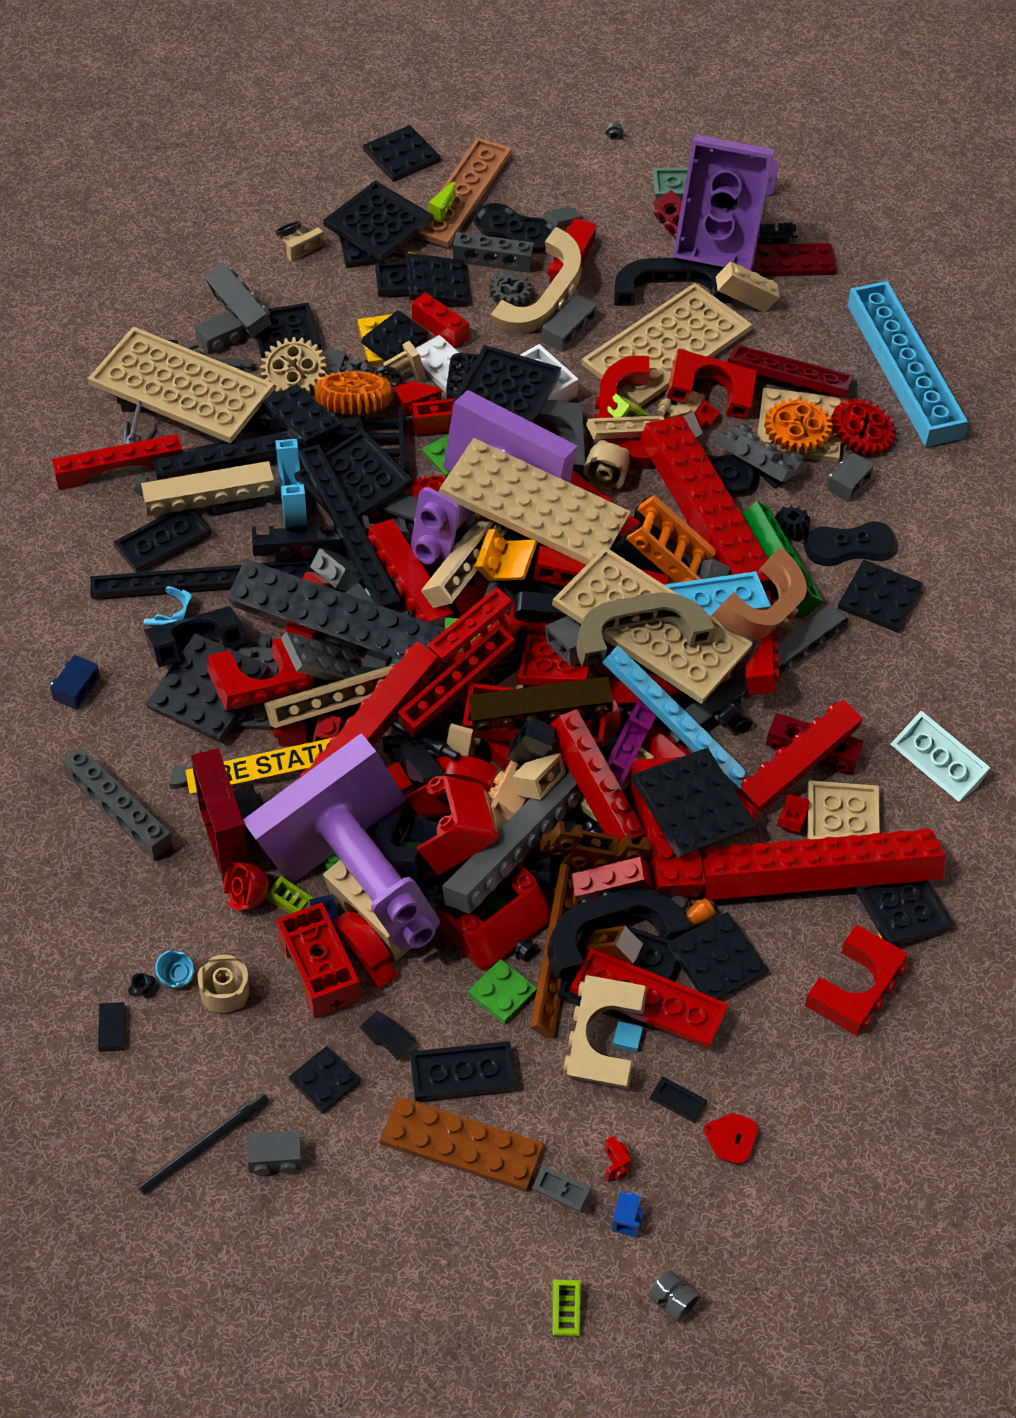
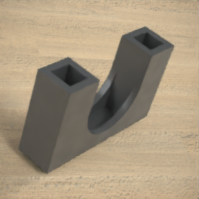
(568, 420)

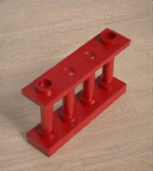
(470, 625)

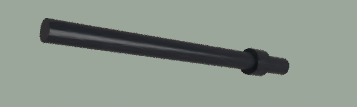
(439, 747)
(244, 1113)

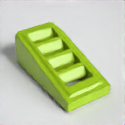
(442, 201)
(289, 888)
(566, 1285)

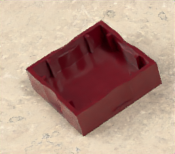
(219, 810)

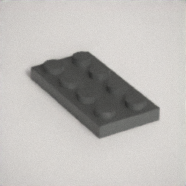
(320, 658)

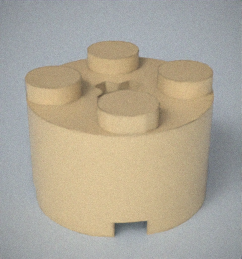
(607, 465)
(223, 984)

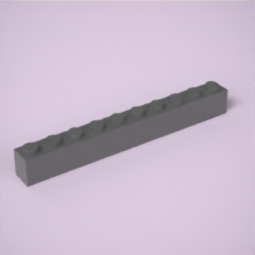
(514, 841)

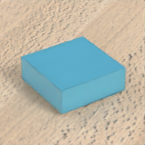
(627, 1036)

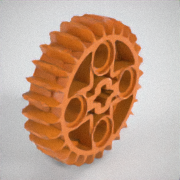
(353, 392)

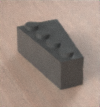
(237, 299)

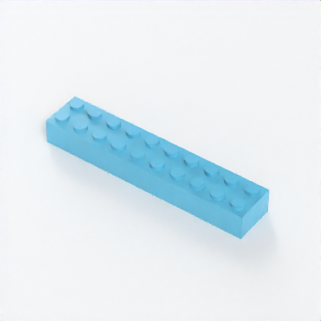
(907, 364)

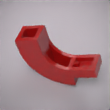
(469, 769)
(367, 946)

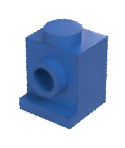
(627, 1214)

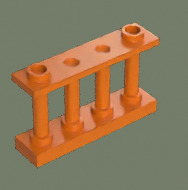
(676, 530)

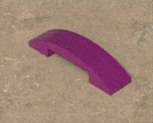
(630, 741)

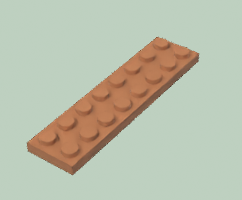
(472, 180)

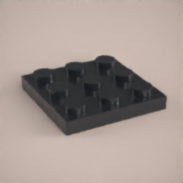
(401, 153)
(438, 277)
(288, 323)
(880, 596)
(904, 911)
(718, 957)

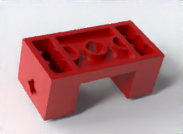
(329, 978)

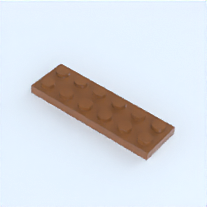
(461, 1143)

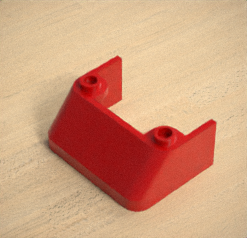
(461, 833)
(496, 937)

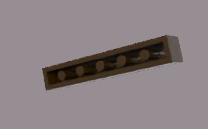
(540, 702)

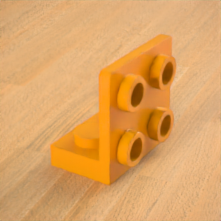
(504, 559)

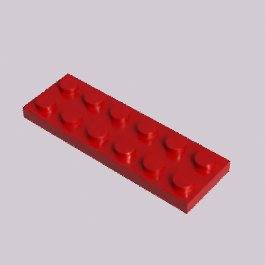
(667, 1003)

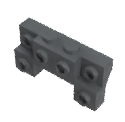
(765, 456)

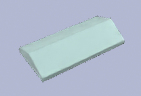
(941, 757)

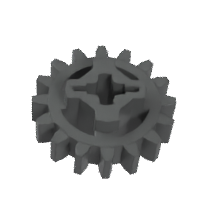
(510, 288)

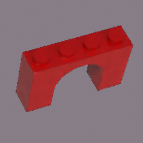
(736, 380)
(240, 690)
(854, 1009)

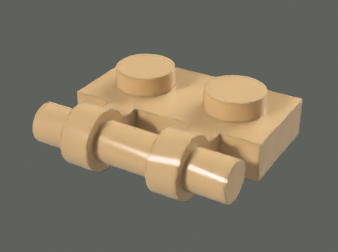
(692, 404)

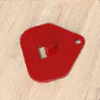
(724, 1134)

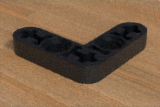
(467, 361)

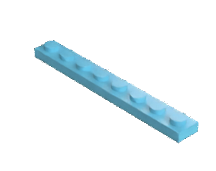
(671, 713)

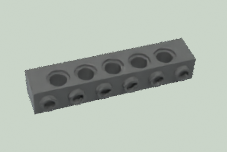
(117, 804)

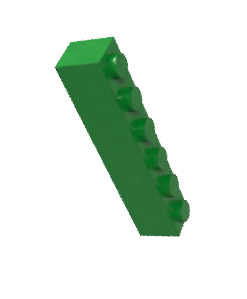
(771, 538)

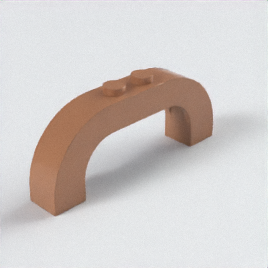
(756, 623)

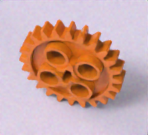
(798, 425)

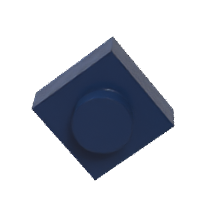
(329, 904)

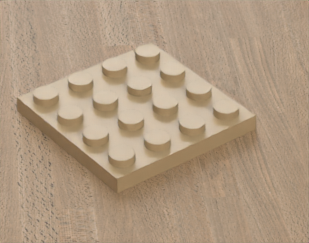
(830, 450)

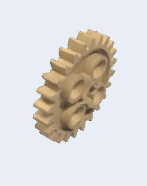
(306, 356)

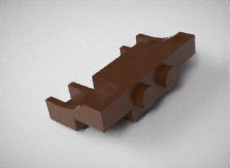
(591, 848)

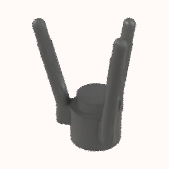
(132, 436)

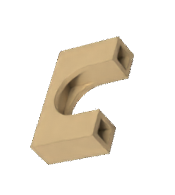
(351, 896)
(600, 996)

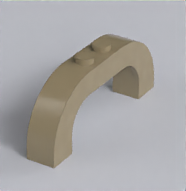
(639, 610)

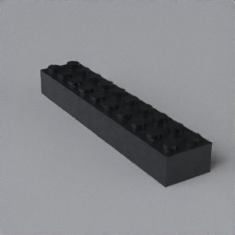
(328, 613)

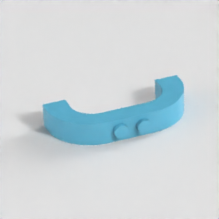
(291, 491)

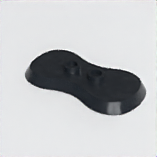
(503, 221)
(733, 471)
(834, 546)

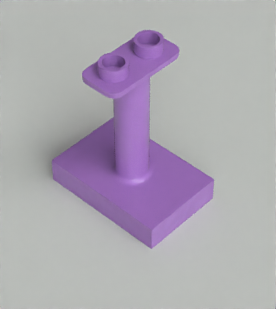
(724, 201)
(478, 418)
(329, 815)

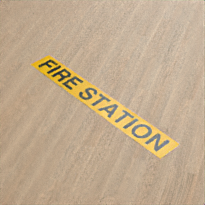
(268, 763)

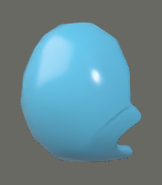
(174, 969)

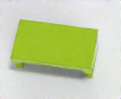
(626, 408)

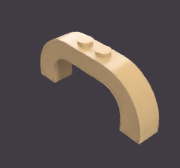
(533, 317)

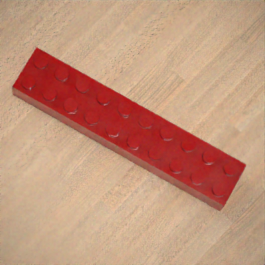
(703, 496)
(822, 864)

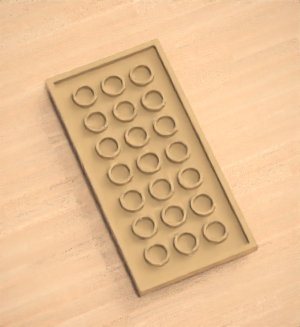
(686, 322)
(181, 384)
(533, 502)
(654, 644)

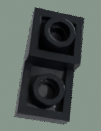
(388, 1033)

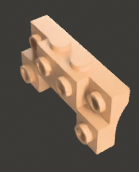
(504, 797)

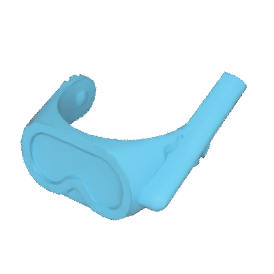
(183, 596)

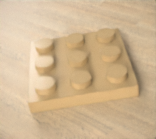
(841, 809)

